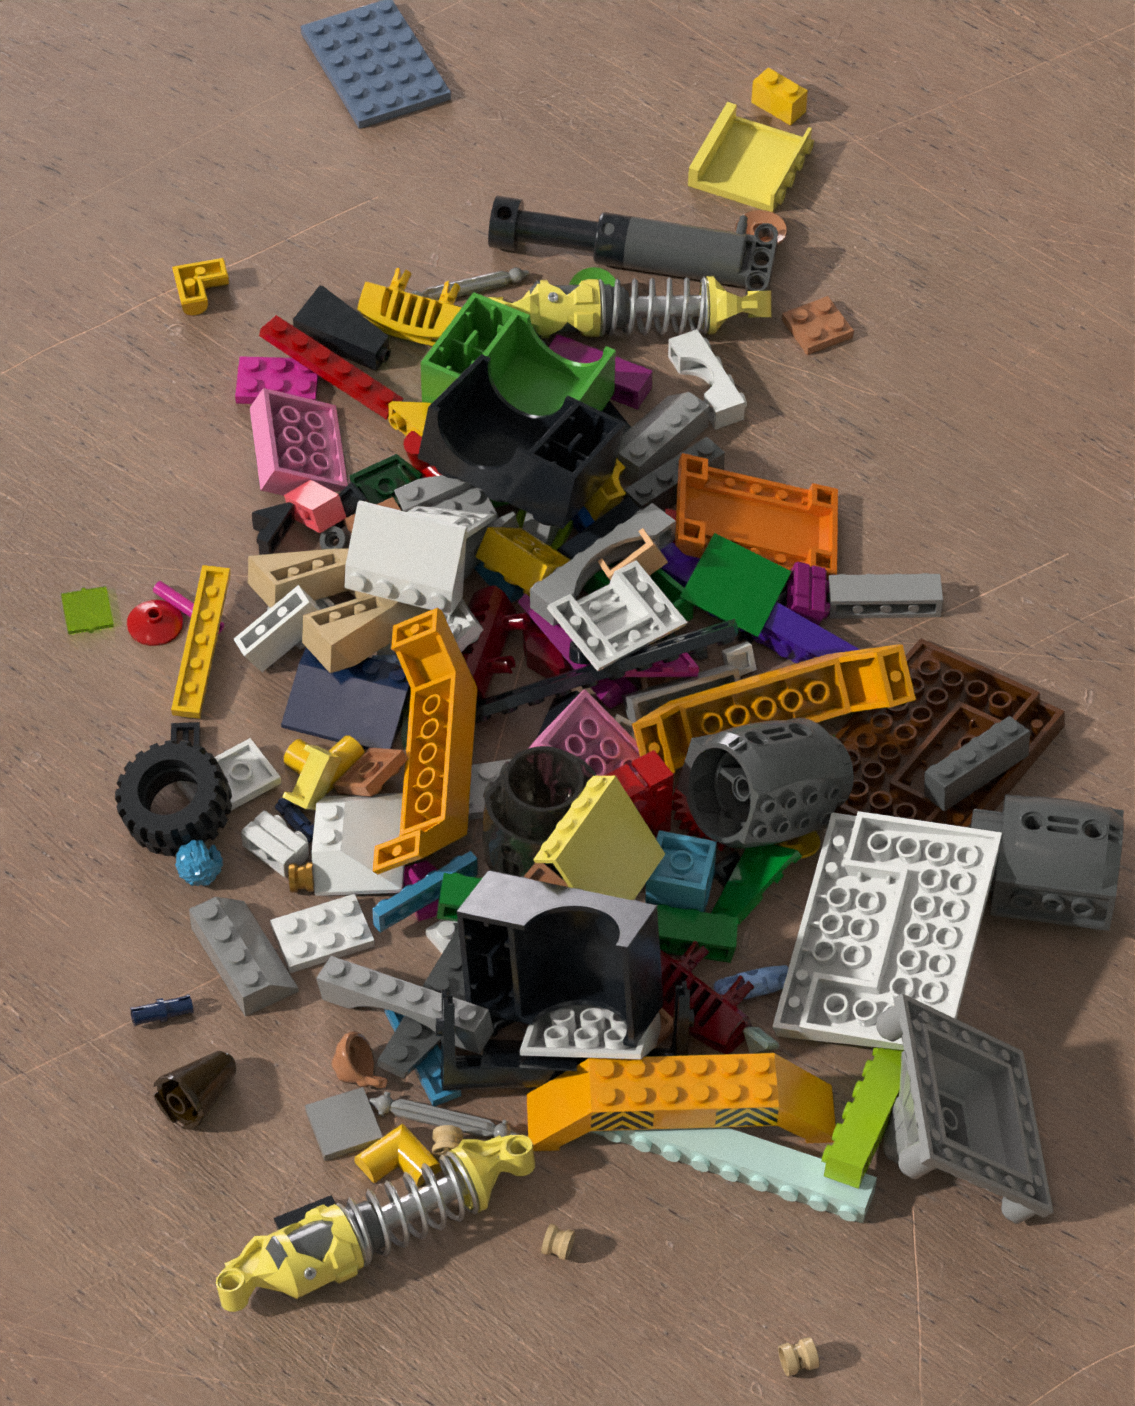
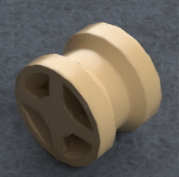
(445, 1138)
(558, 1242)

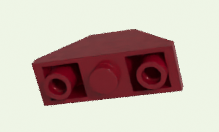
(541, 653)

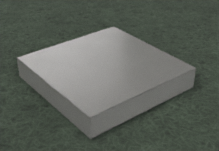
(343, 1123)

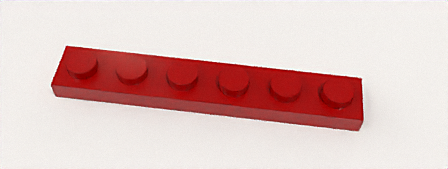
(329, 366)

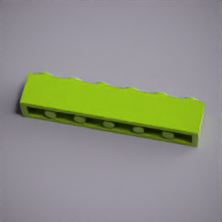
(864, 1119)

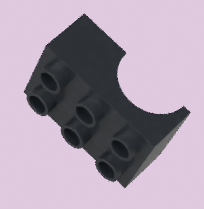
(519, 458)
(556, 947)

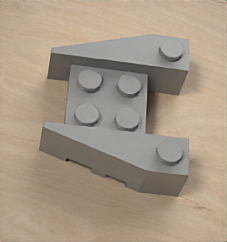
(455, 495)

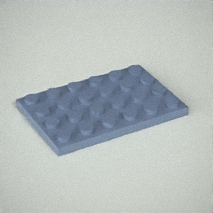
(375, 63)

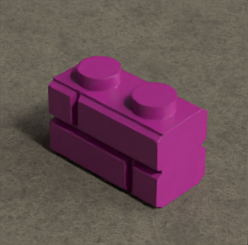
(808, 592)

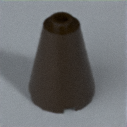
(194, 1088)

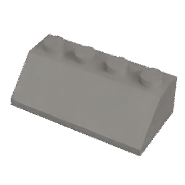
(662, 434)
(647, 700)
(241, 953)

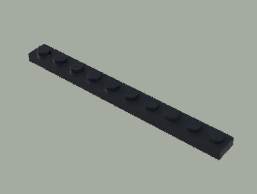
(588, 676)

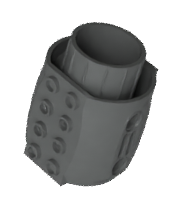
(765, 781)
(1055, 860)

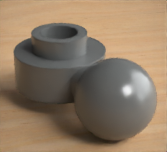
(328, 536)

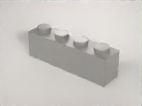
(885, 596)

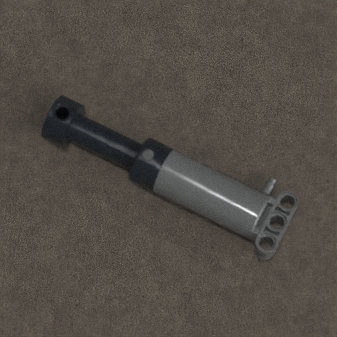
(643, 243)

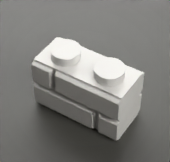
(275, 842)

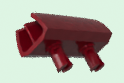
(497, 619)
(715, 1016)

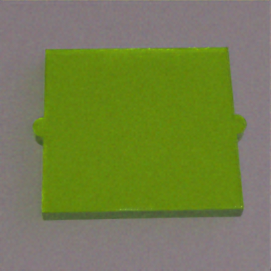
(87, 610)

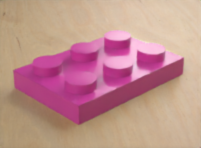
(275, 374)

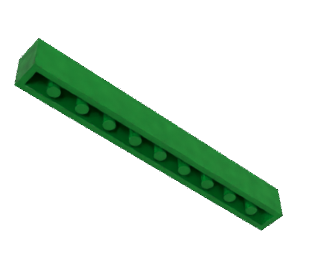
(676, 926)

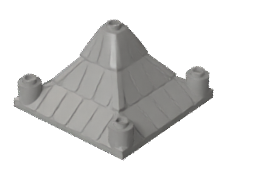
(964, 1108)

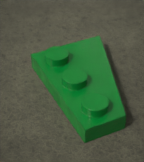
(751, 877)

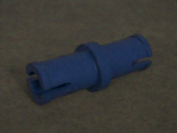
(161, 1010)

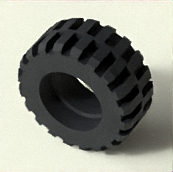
(156, 770)

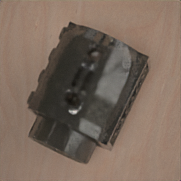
(527, 805)

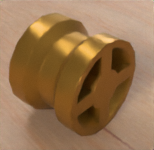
(301, 877)

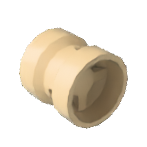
(798, 1356)

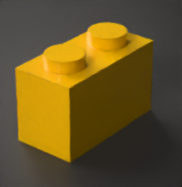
(779, 96)

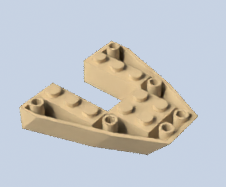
(338, 634)

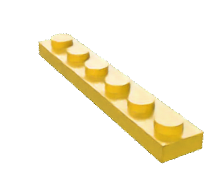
(201, 642)

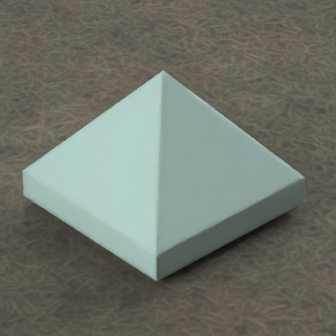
(759, 1041)

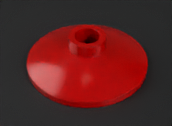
(156, 630)

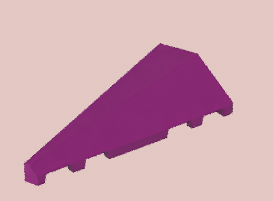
(607, 690)

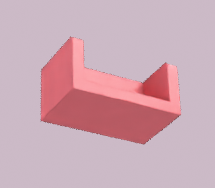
(316, 506)

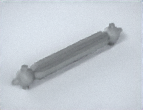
(478, 283)
(439, 1117)

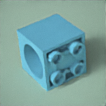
(684, 873)

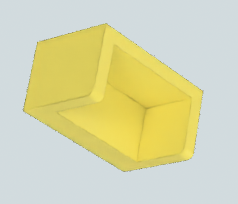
(314, 777)

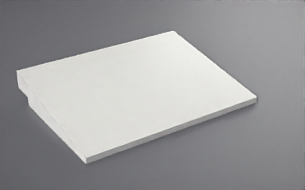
(883, 918)

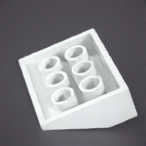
(406, 557)
(585, 1033)

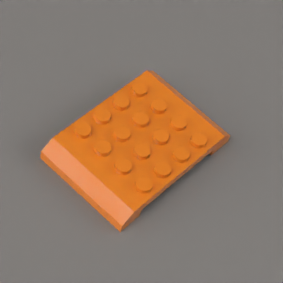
(756, 513)

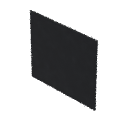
(507, 1055)

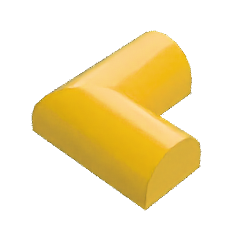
(194, 278)
(346, 748)
(396, 1150)

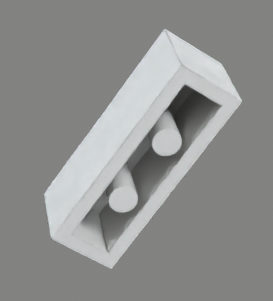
(276, 629)

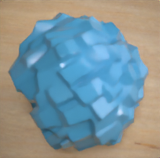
(198, 864)

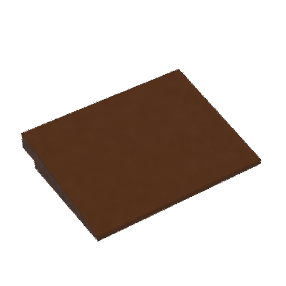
(951, 707)

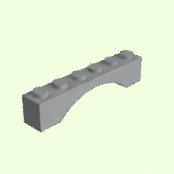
(612, 548)
(359, 986)

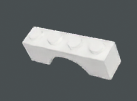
(693, 356)

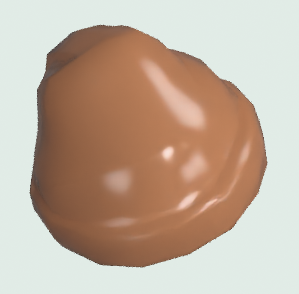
(355, 1062)

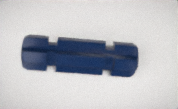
(295, 818)

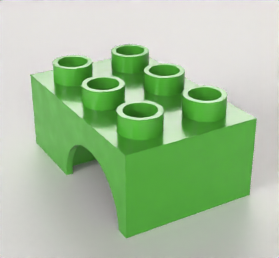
(520, 364)

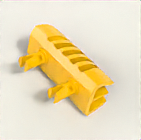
(408, 314)

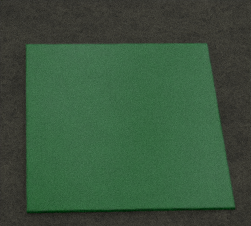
(735, 584)

